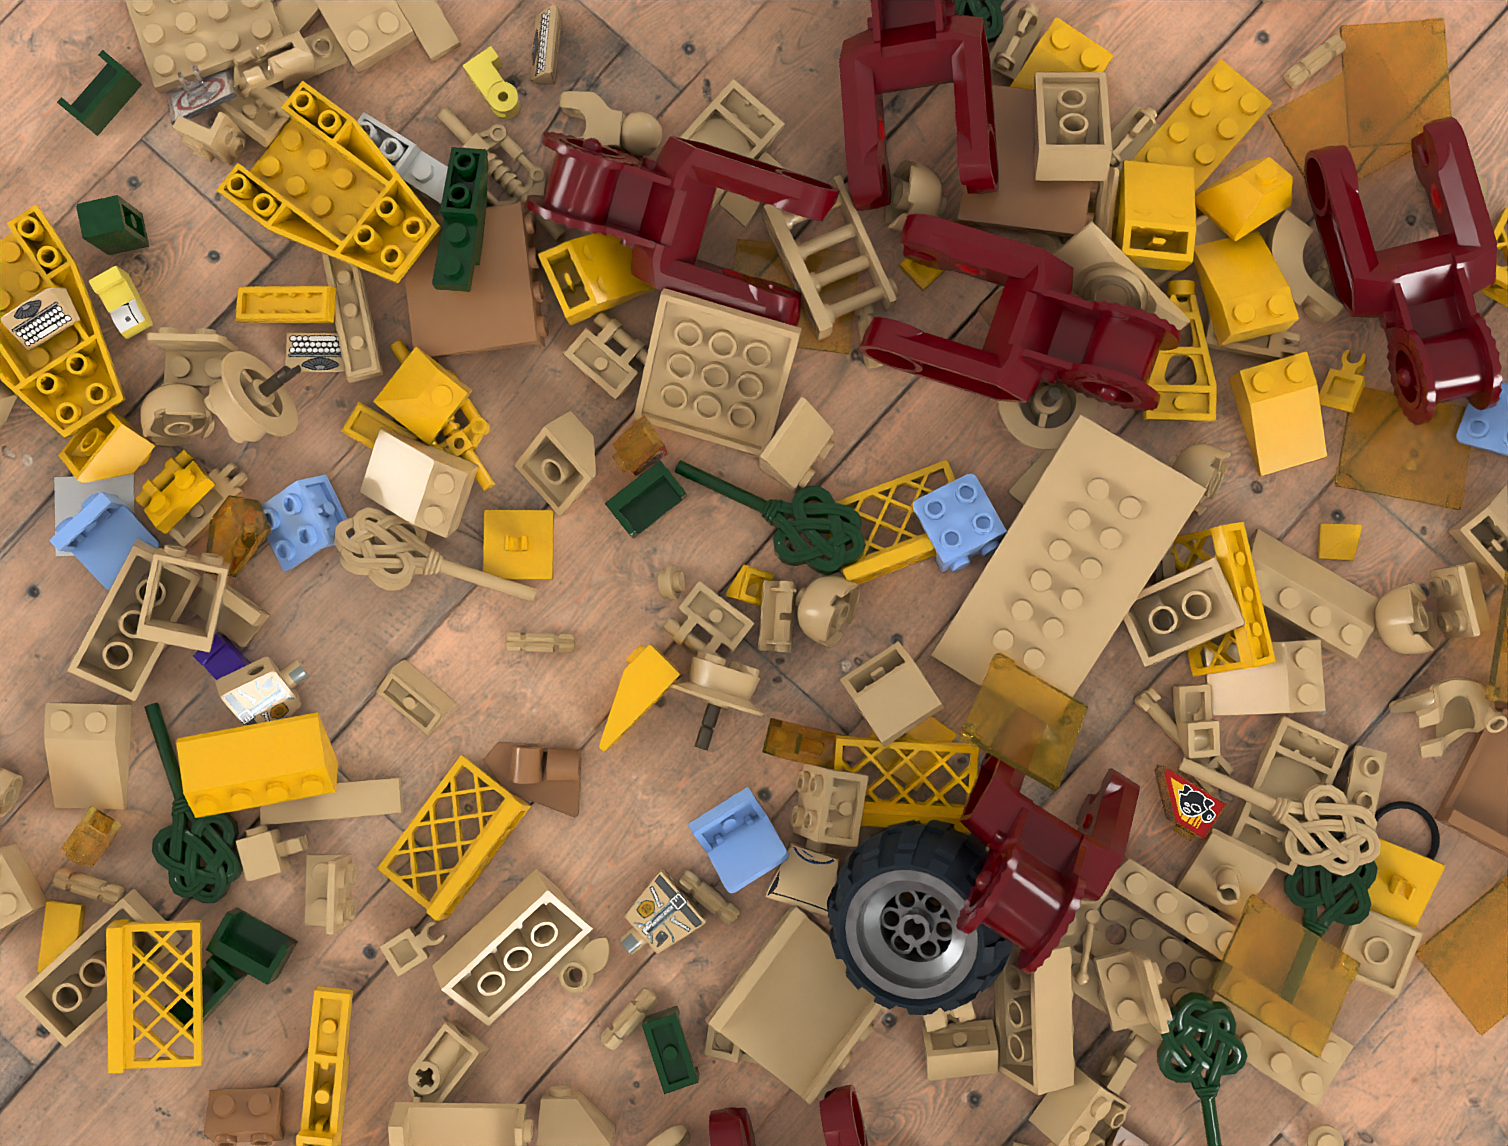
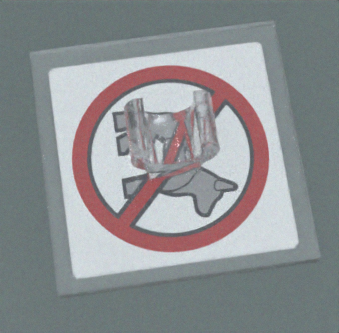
(201, 94)

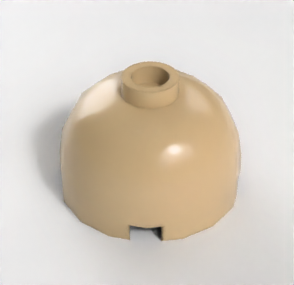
(915, 192)
(174, 414)
(1205, 466)
(826, 607)
(1404, 621)

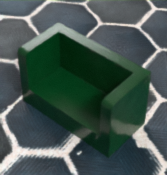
(103, 96)
(112, 225)
(646, 499)
(251, 945)
(218, 982)
(670, 1050)

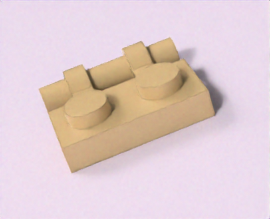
(603, 364)
(713, 615)

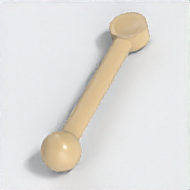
(1092, 917)

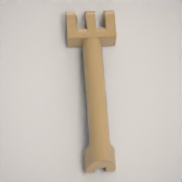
(1148, 703)

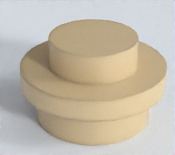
(671, 582)
(1324, 1136)

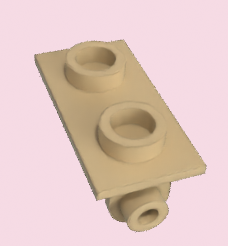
(1016, 40)
(1132, 134)
(777, 616)
(1365, 777)

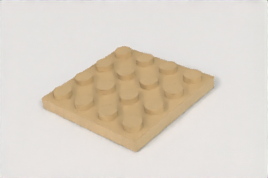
(199, 34)
(716, 372)

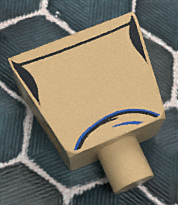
(805, 877)

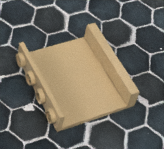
(796, 1007)
(459, 1124)

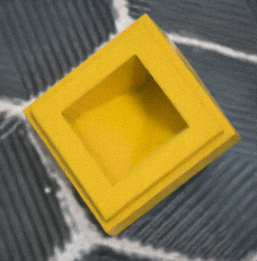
(1338, 541)
(749, 585)

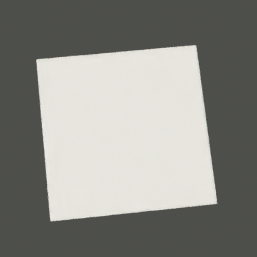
(72, 493)

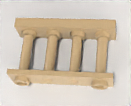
(809, 284)

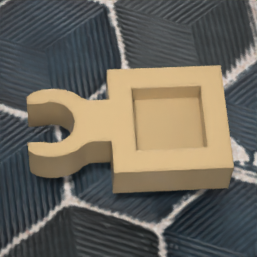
(409, 948)
(1118, 1068)

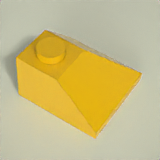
(1247, 196)
(423, 396)
(106, 449)

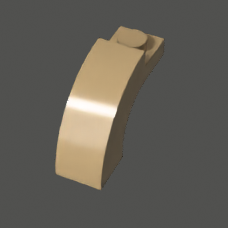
(1286, 243)

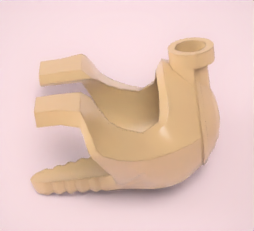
(1455, 708)

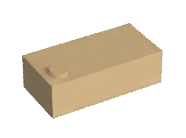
(74, 986)

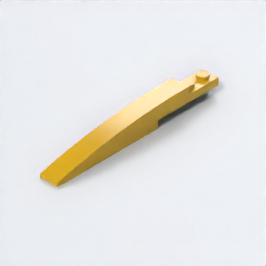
(326, 1068)

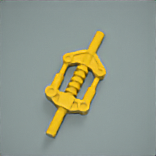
(460, 441)

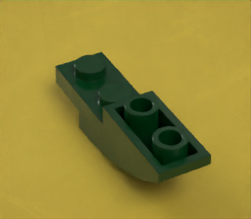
(464, 219)

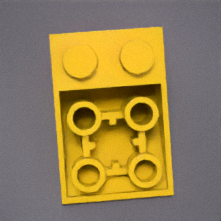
(1157, 215)
(591, 275)

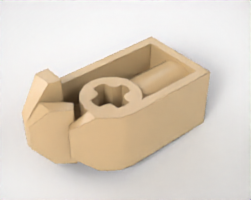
(452, 1057)

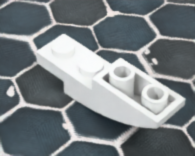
(414, 166)

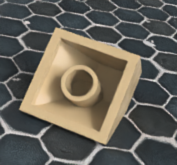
(560, 462)
(572, 1120)

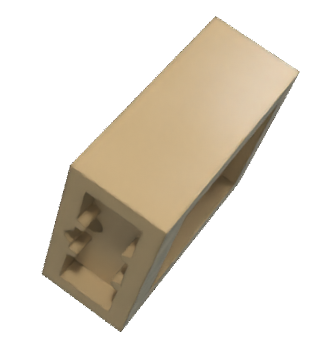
(176, 633)

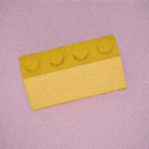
(257, 765)

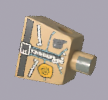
(262, 691)
(661, 916)

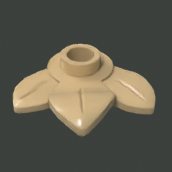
(588, 958)

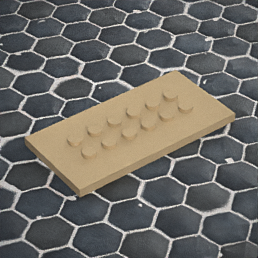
(1071, 560)

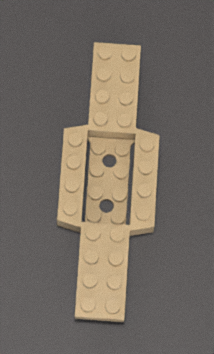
(1265, 1048)

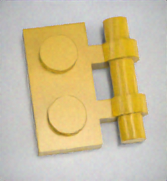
(180, 496)

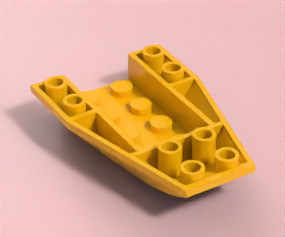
(333, 191)
(72, 373)

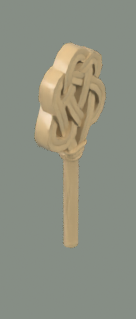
(392, 562)
(1346, 848)

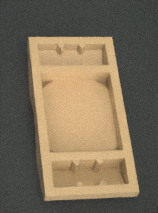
(736, 124)
(1110, 276)
(1286, 767)

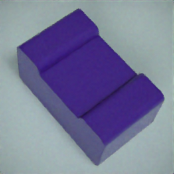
(222, 658)

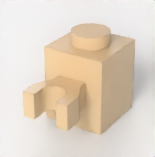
(266, 853)

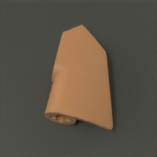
(539, 774)

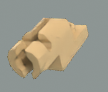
(290, 59)

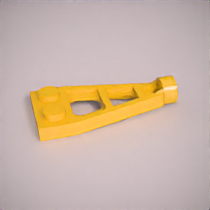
(1193, 401)

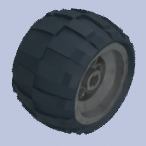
(876, 927)

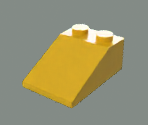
(1062, 51)
(1244, 289)
(1280, 413)
(640, 688)

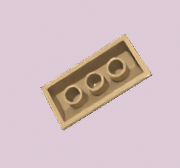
(1312, 598)
(109, 649)
(511, 948)
(1036, 1022)

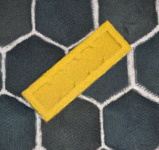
(285, 304)

